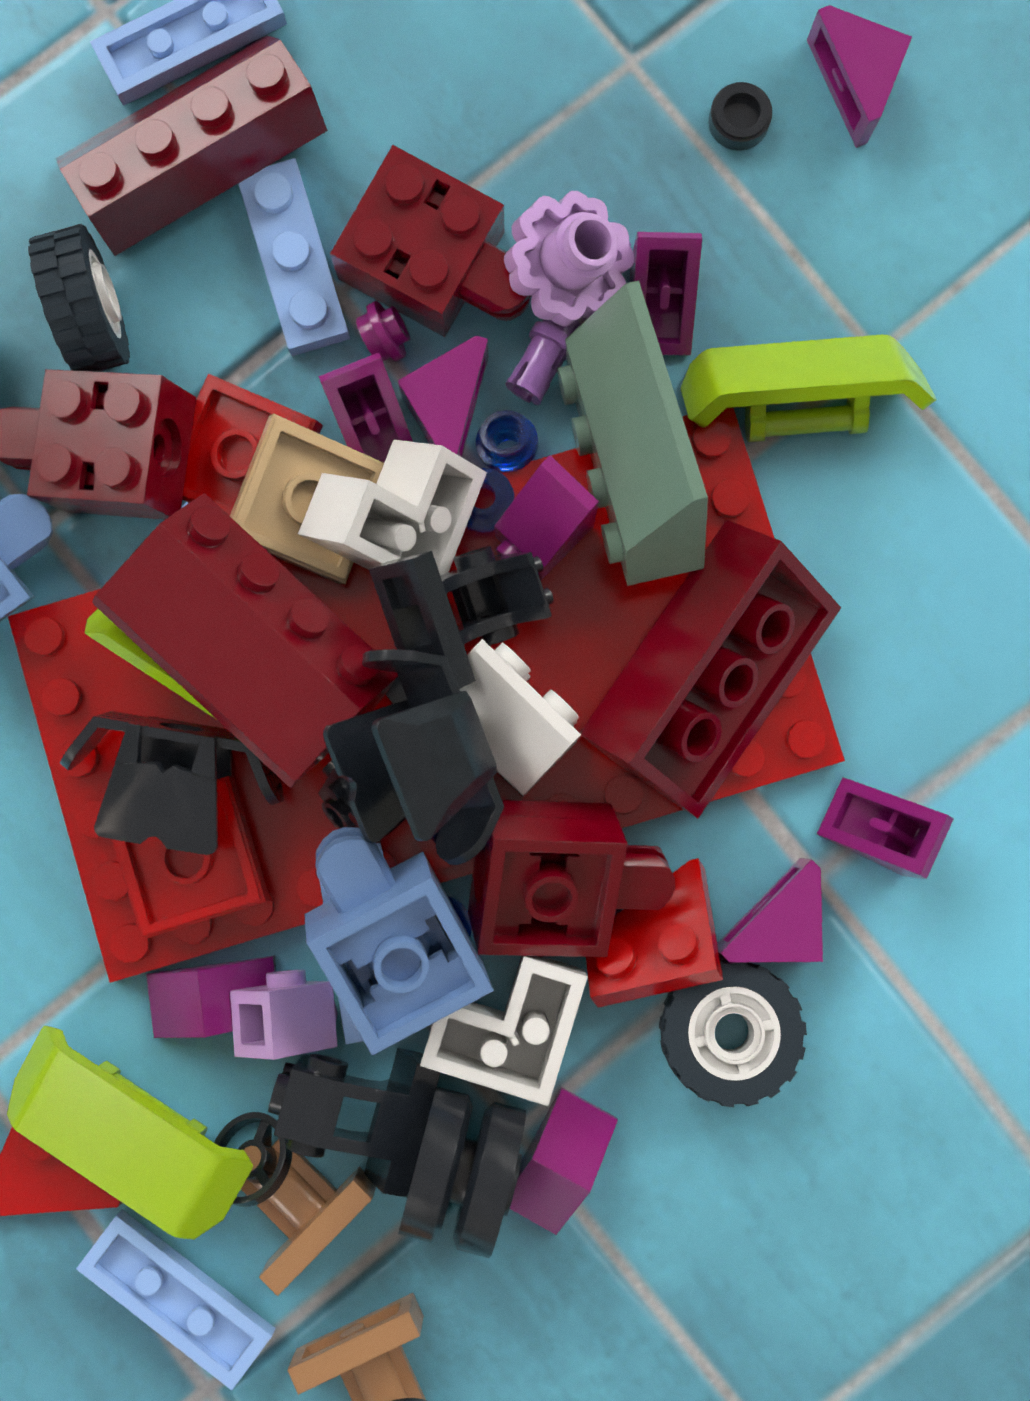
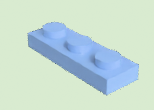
(180, 40)
(293, 258)
(176, 1299)

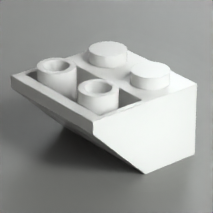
(520, 725)

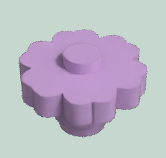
(567, 257)

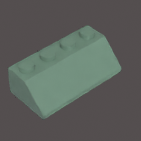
(635, 441)

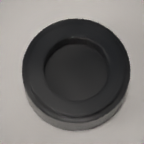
(740, 116)

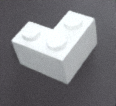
(411, 510)
(513, 1048)

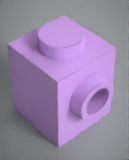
(283, 1017)

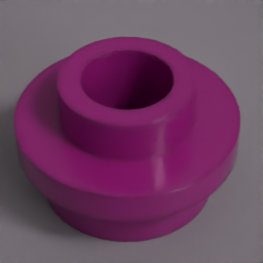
(383, 331)

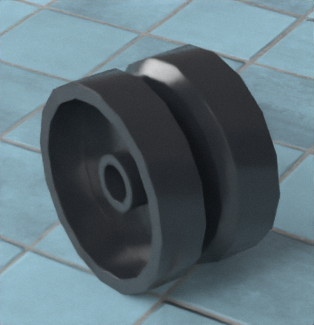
(465, 1172)

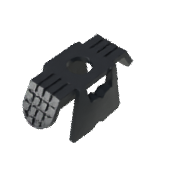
(420, 760)
(166, 779)

